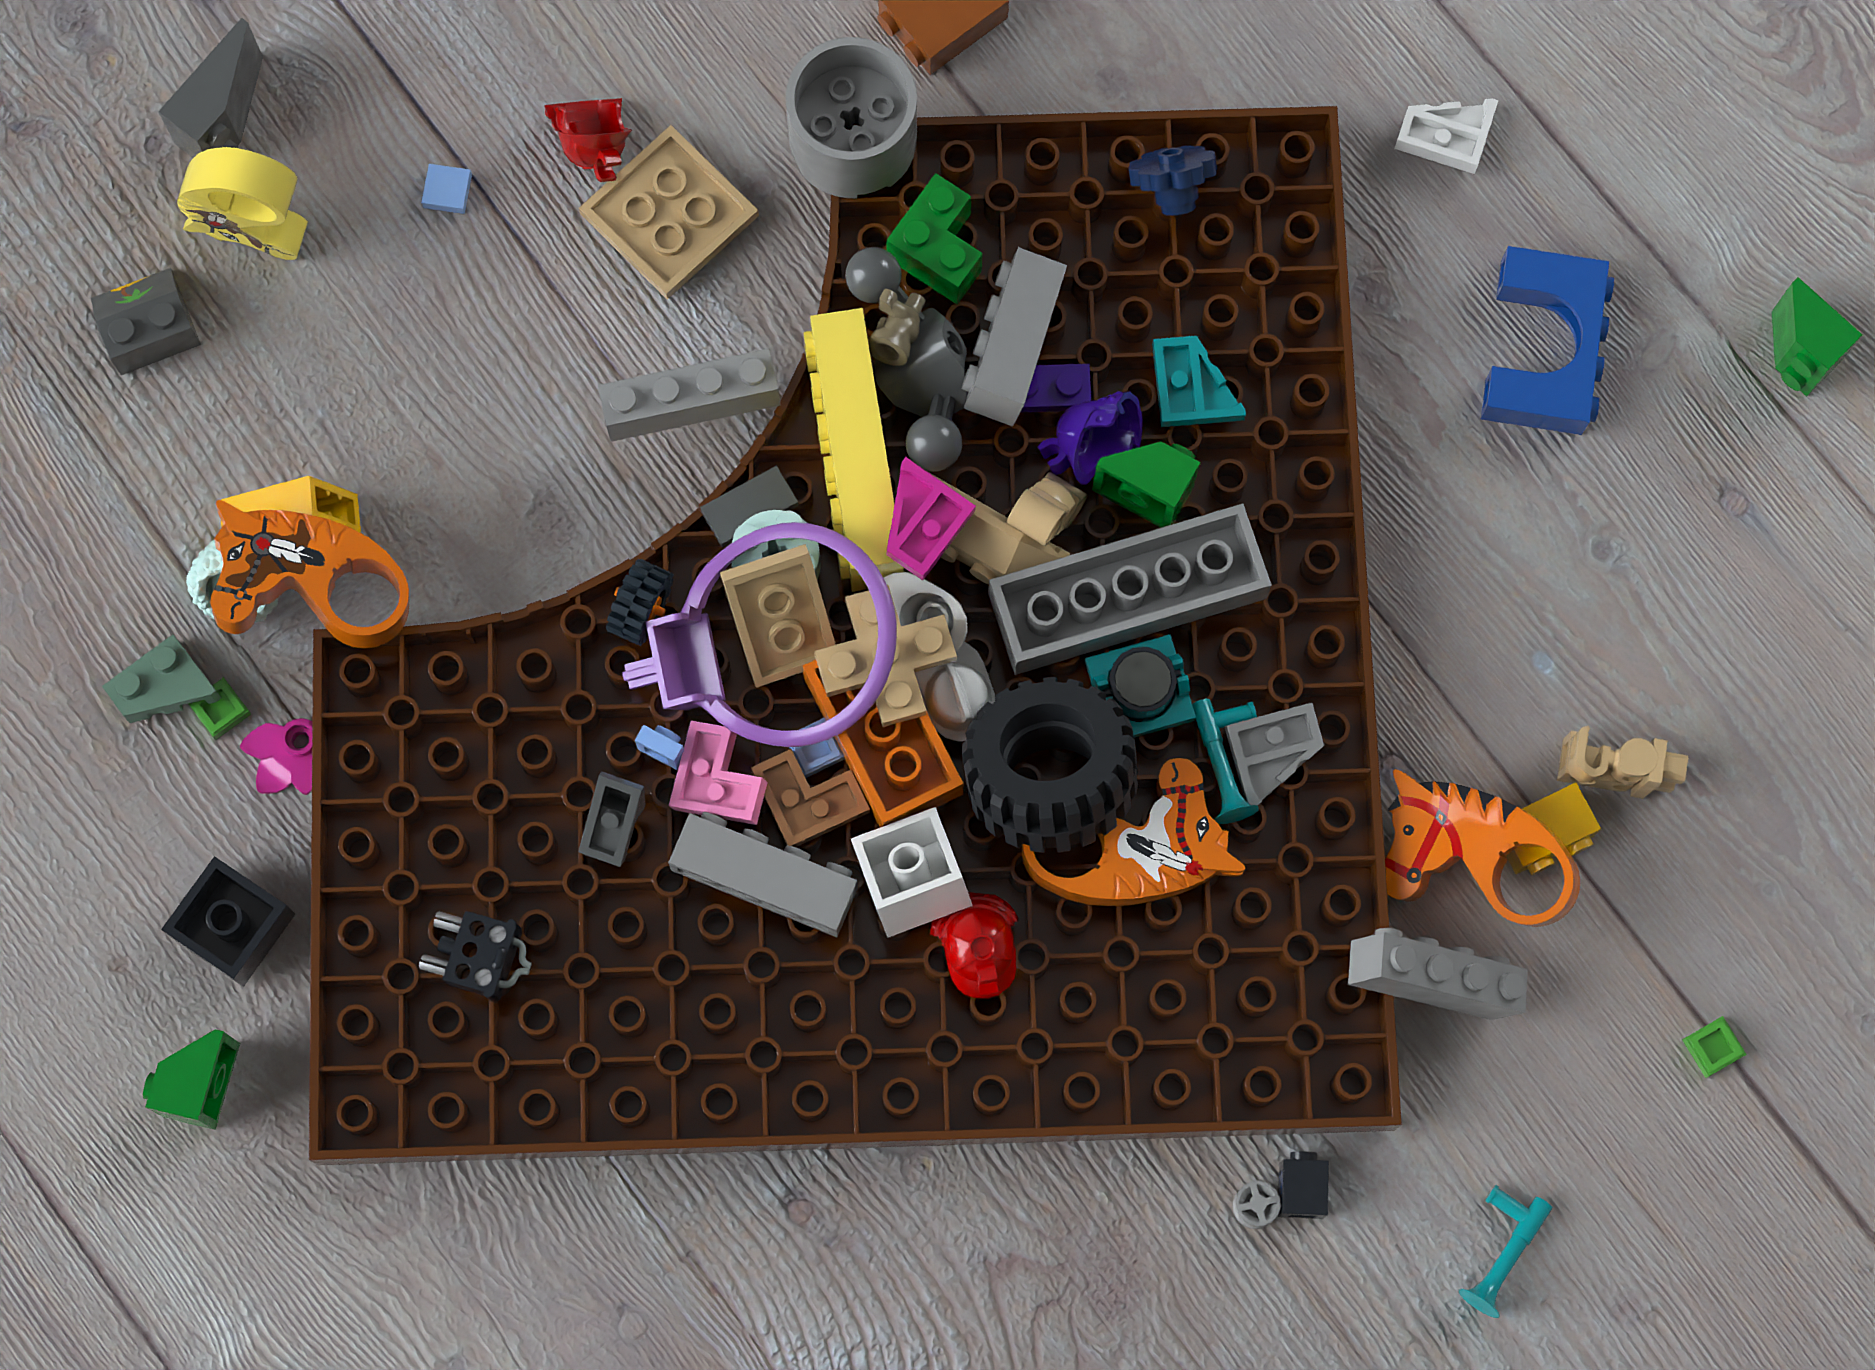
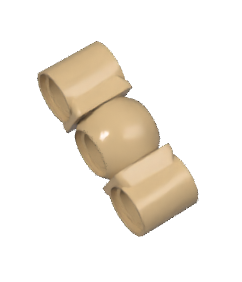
(1046, 508)

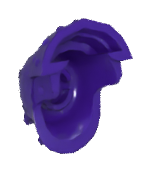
(1093, 432)

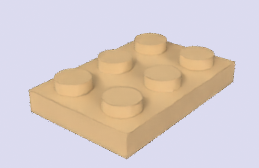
(778, 613)

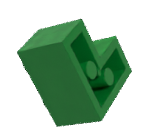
(928, 242)

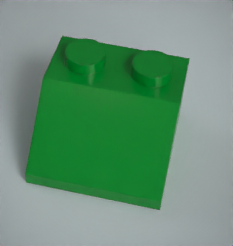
(1808, 337)
(1148, 480)
(193, 1081)

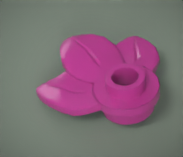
(280, 760)

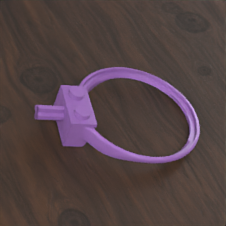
(687, 660)

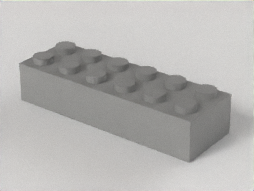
(1129, 589)

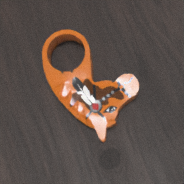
(301, 552)

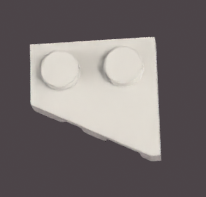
(1447, 133)

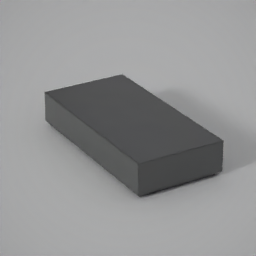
(757, 495)

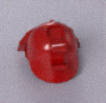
(591, 134)
(979, 945)

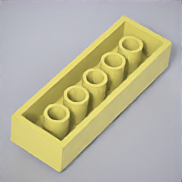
(853, 437)

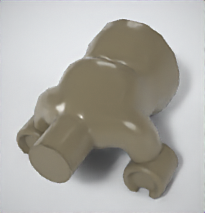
(897, 331)

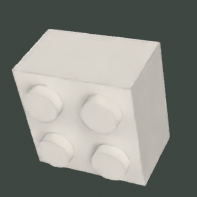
(911, 872)

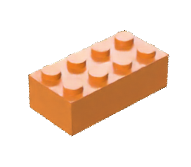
(897, 765)

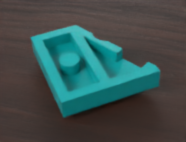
(1190, 385)

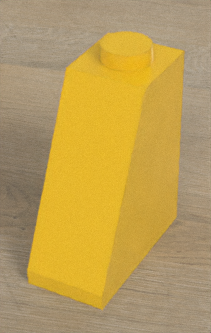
(304, 496)

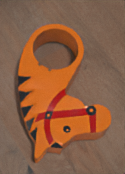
(1454, 822)

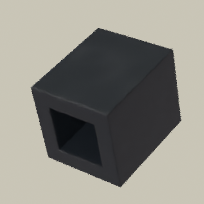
(1303, 1186)

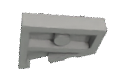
(1272, 748)

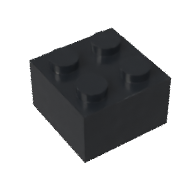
(228, 921)

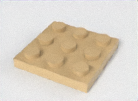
(669, 212)

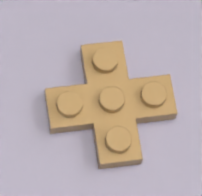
(917, 648)

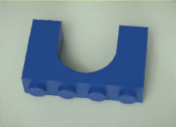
(1577, 293)

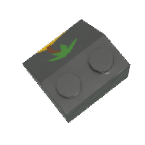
(144, 322)

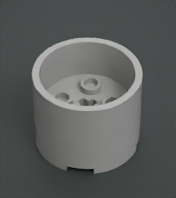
(846, 85)

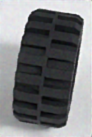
(1057, 810)

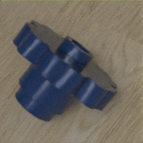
(1174, 176)

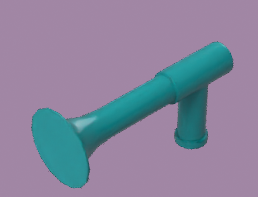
(1209, 724)
(1530, 1220)

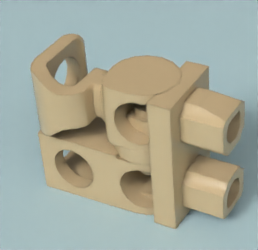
(1633, 766)

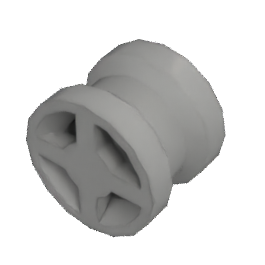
(1262, 1195)

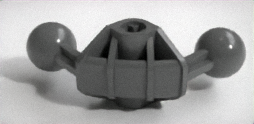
(933, 373)

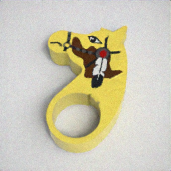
(242, 201)

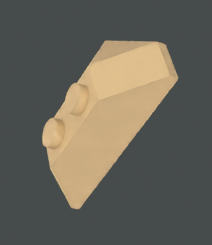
(994, 546)

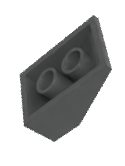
(217, 96)

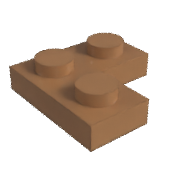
(805, 811)

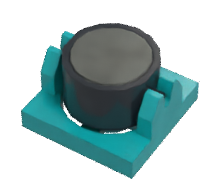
(1143, 684)

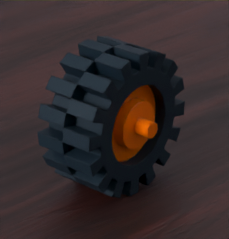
(639, 601)

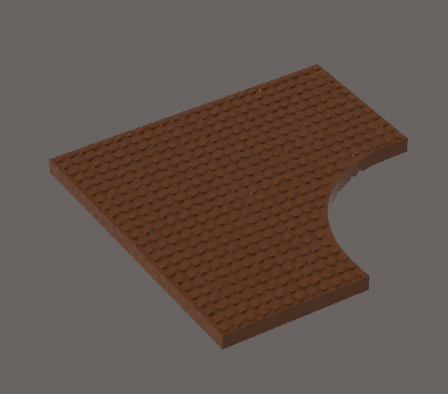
(709, 1025)

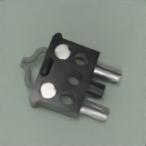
(493, 958)

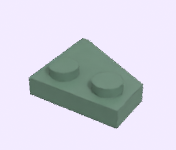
(159, 683)

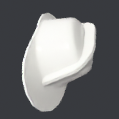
(922, 600)
(955, 692)

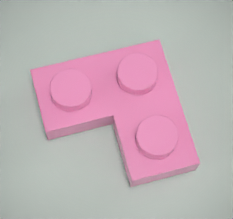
(705, 782)

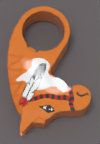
(1154, 861)

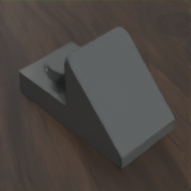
(612, 819)

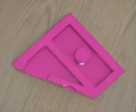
(924, 519)

